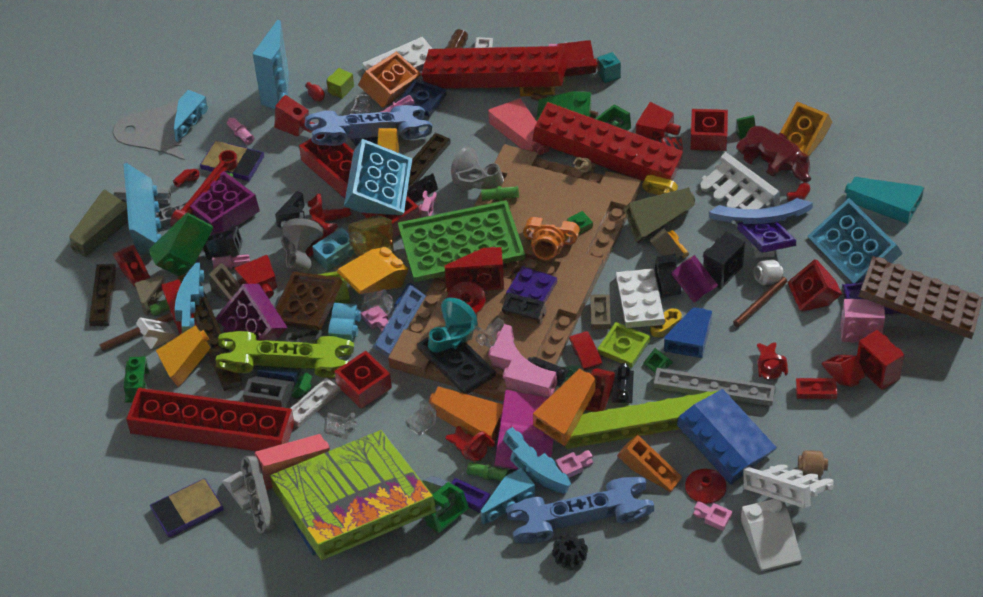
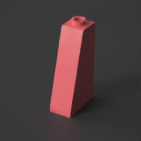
(516, 124)
(289, 454)

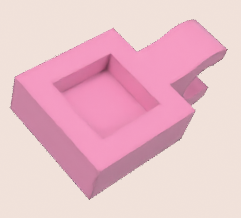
(426, 208)
(375, 317)
(573, 464)
(714, 516)

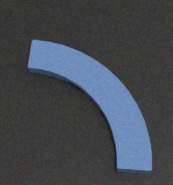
(760, 216)

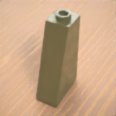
(655, 212)
(99, 223)

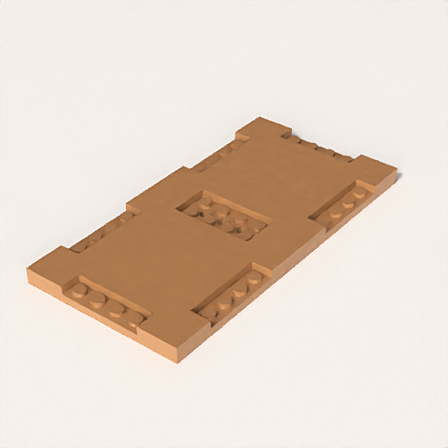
(549, 193)

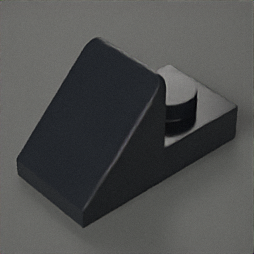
(291, 209)

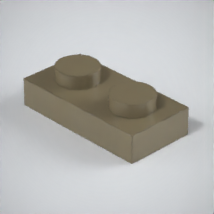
(600, 311)

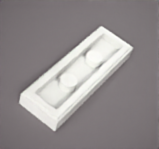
(314, 401)

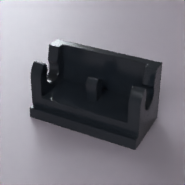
(524, 307)

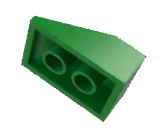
(575, 101)
(181, 245)

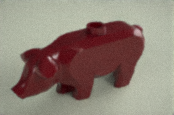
(775, 150)

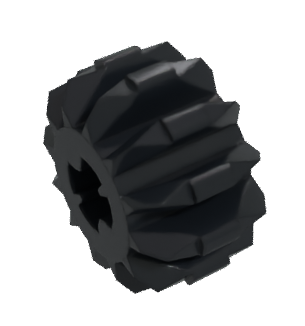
(569, 551)

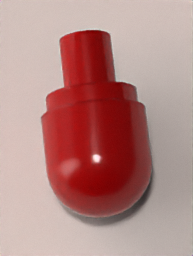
(315, 91)

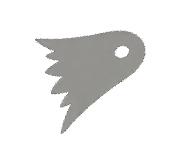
(152, 129)

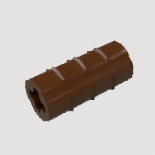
(458, 39)

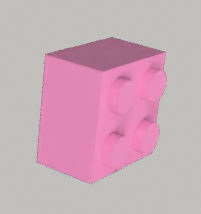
(860, 319)

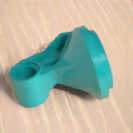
(459, 325)

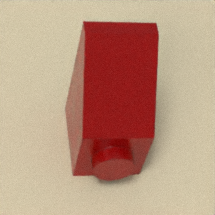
(131, 264)
(845, 369)
(603, 388)

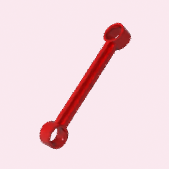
(214, 176)

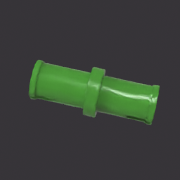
(500, 193)
(486, 471)

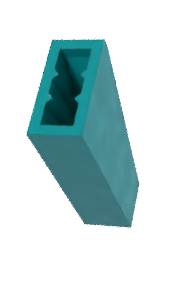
(885, 197)

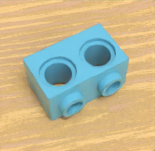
(333, 249)

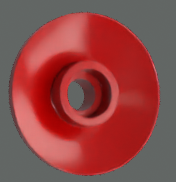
(469, 292)
(705, 492)

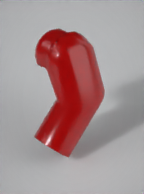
(186, 175)
(801, 193)

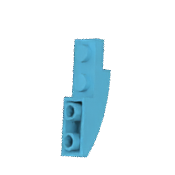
(189, 296)
(540, 469)

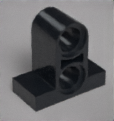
(224, 243)
(667, 283)

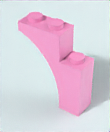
(518, 371)

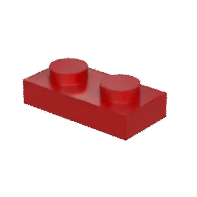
(816, 388)

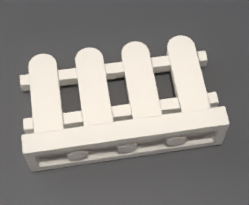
(742, 177)
(786, 485)

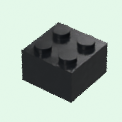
(724, 258)

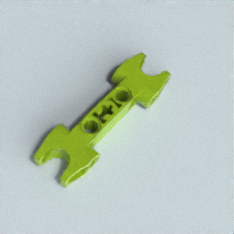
(250, 352)

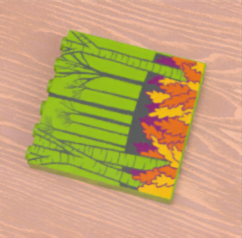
(352, 494)

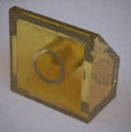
(371, 234)

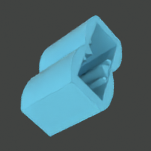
(344, 321)

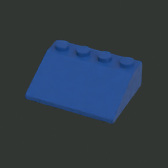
(725, 435)

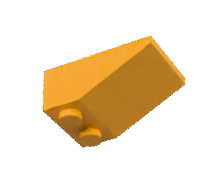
(806, 127)
(374, 271)

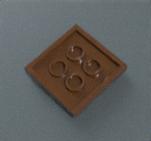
(308, 299)

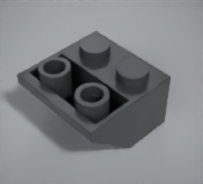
(268, 391)

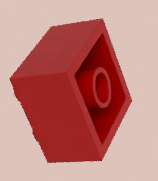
(709, 129)
(880, 359)
(363, 379)

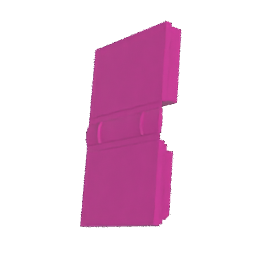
(518, 413)

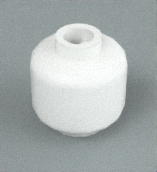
(768, 272)

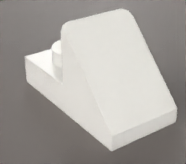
(155, 332)
(236, 486)

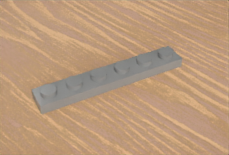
(697, 384)

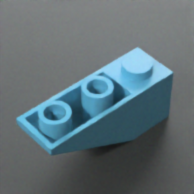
(189, 110)
(511, 490)

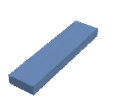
(399, 320)

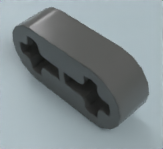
(304, 335)

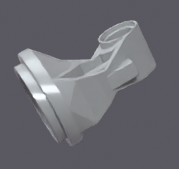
(469, 175)
(296, 238)

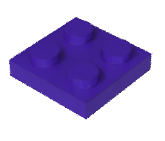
(532, 284)

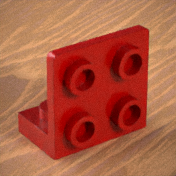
(579, 58)

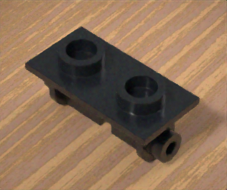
(416, 190)
(561, 373)
(623, 384)

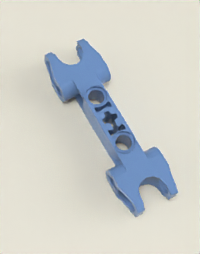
(366, 125)
(543, 517)

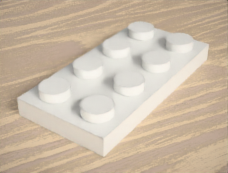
(414, 52)
(640, 298)

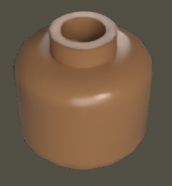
(812, 462)

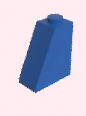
(690, 333)

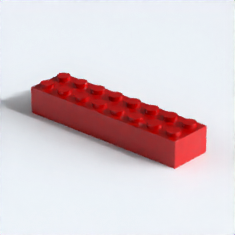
(495, 67)
(605, 144)
(334, 167)
(209, 420)

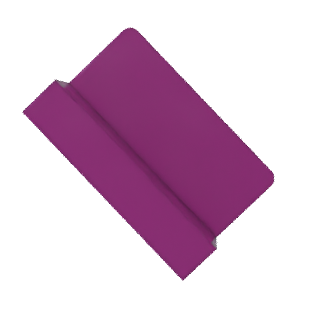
(694, 278)

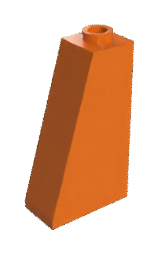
(564, 408)
(468, 412)

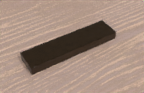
(427, 156)
(102, 295)

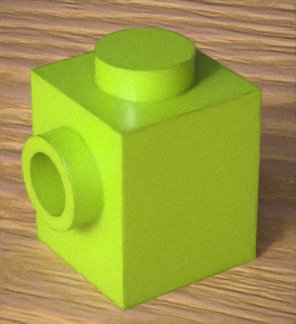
(340, 83)

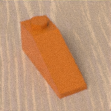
(649, 464)

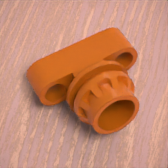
(547, 239)

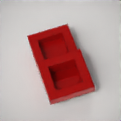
(585, 350)

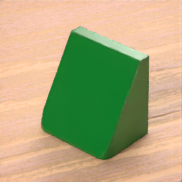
(743, 125)
(657, 360)

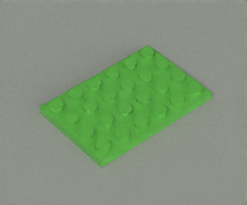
(452, 235)

